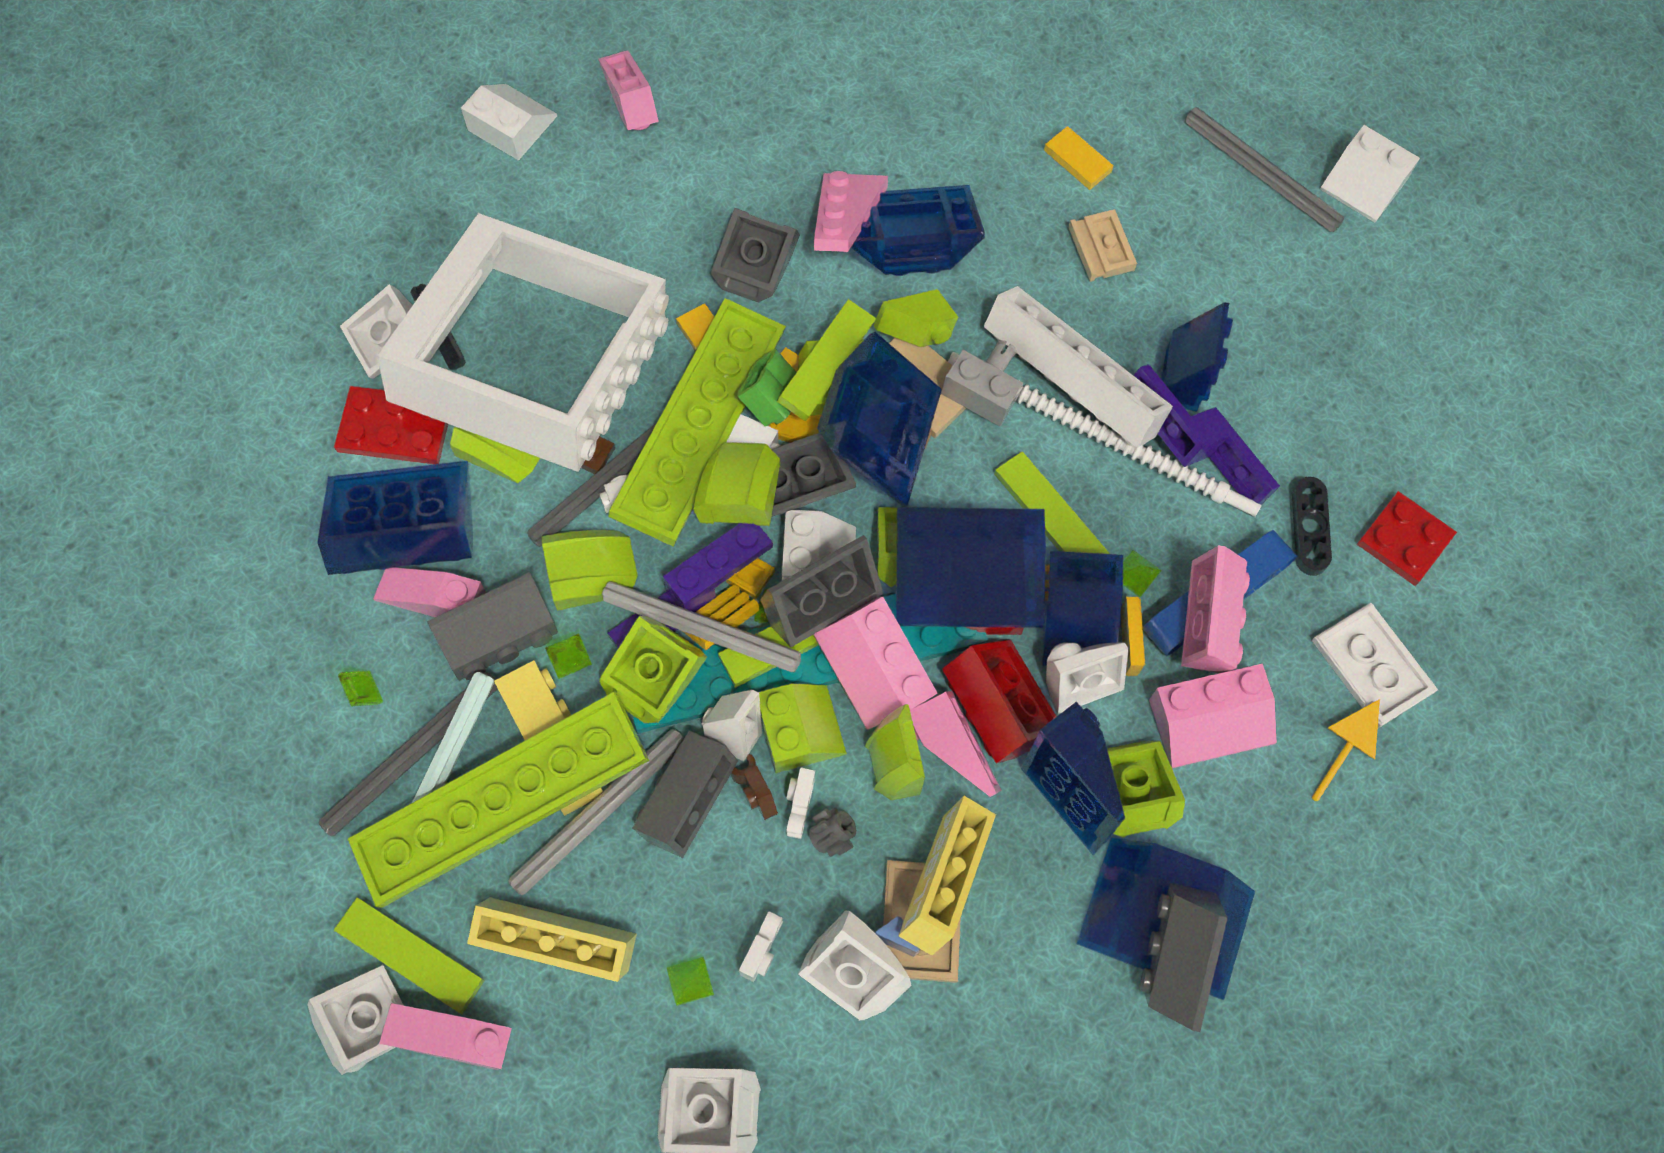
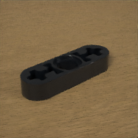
(1318, 512)

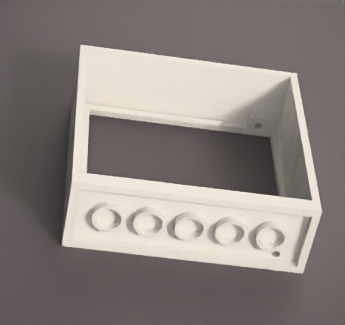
(495, 413)

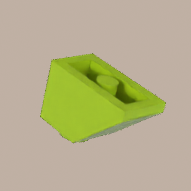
(917, 318)

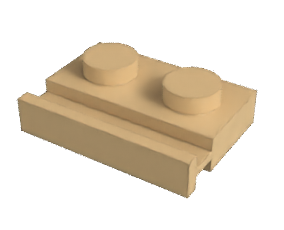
(1102, 245)

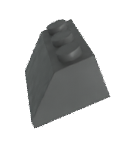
(809, 474)
(823, 592)
(493, 627)
(1184, 954)

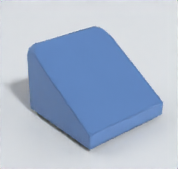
(889, 935)

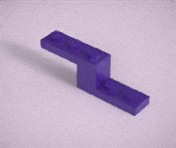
(1210, 436)
(695, 580)

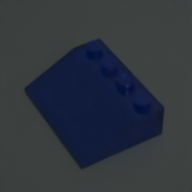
(396, 518)
(970, 567)
(1076, 775)

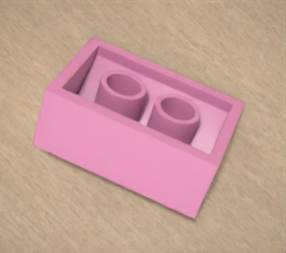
(1215, 611)
(874, 662)
(1215, 715)

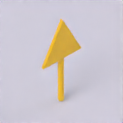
(1359, 731)

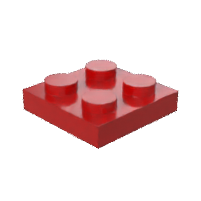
(1406, 538)

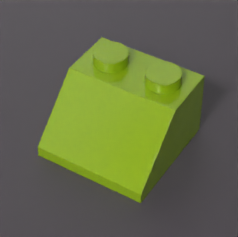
(800, 725)

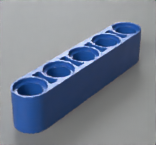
(1263, 564)

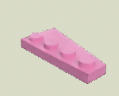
(844, 207)

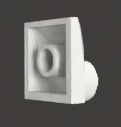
(374, 325)
(1085, 673)
(353, 1019)

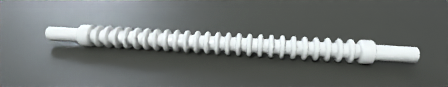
(1219, 491)

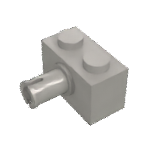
(984, 385)

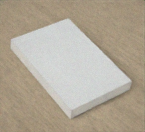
(1374, 663)

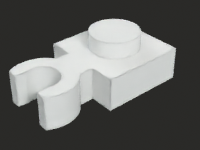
(800, 793)
(758, 957)

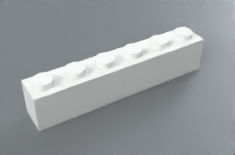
(1078, 367)

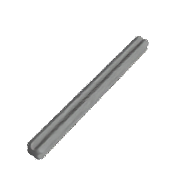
(702, 626)
(594, 814)

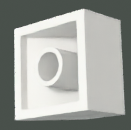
(506, 118)
(1369, 173)
(812, 537)

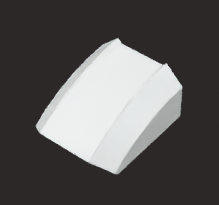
(855, 968)
(708, 1111)

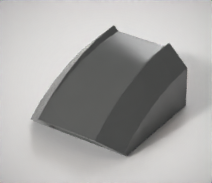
(753, 256)

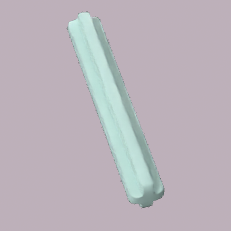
(456, 734)

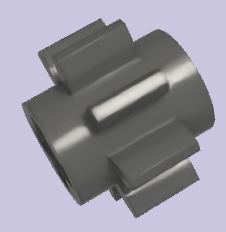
(833, 832)

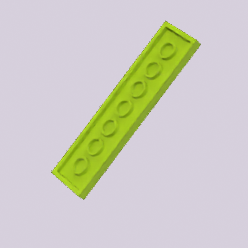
(694, 423)
(497, 800)

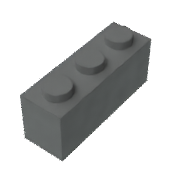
(685, 794)

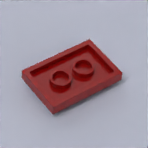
(387, 430)

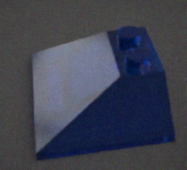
(920, 230)
(880, 416)
(1128, 896)

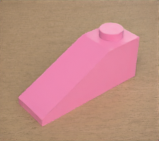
(629, 90)
(426, 591)
(948, 735)
(446, 1036)

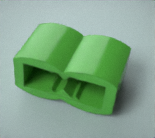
(765, 385)

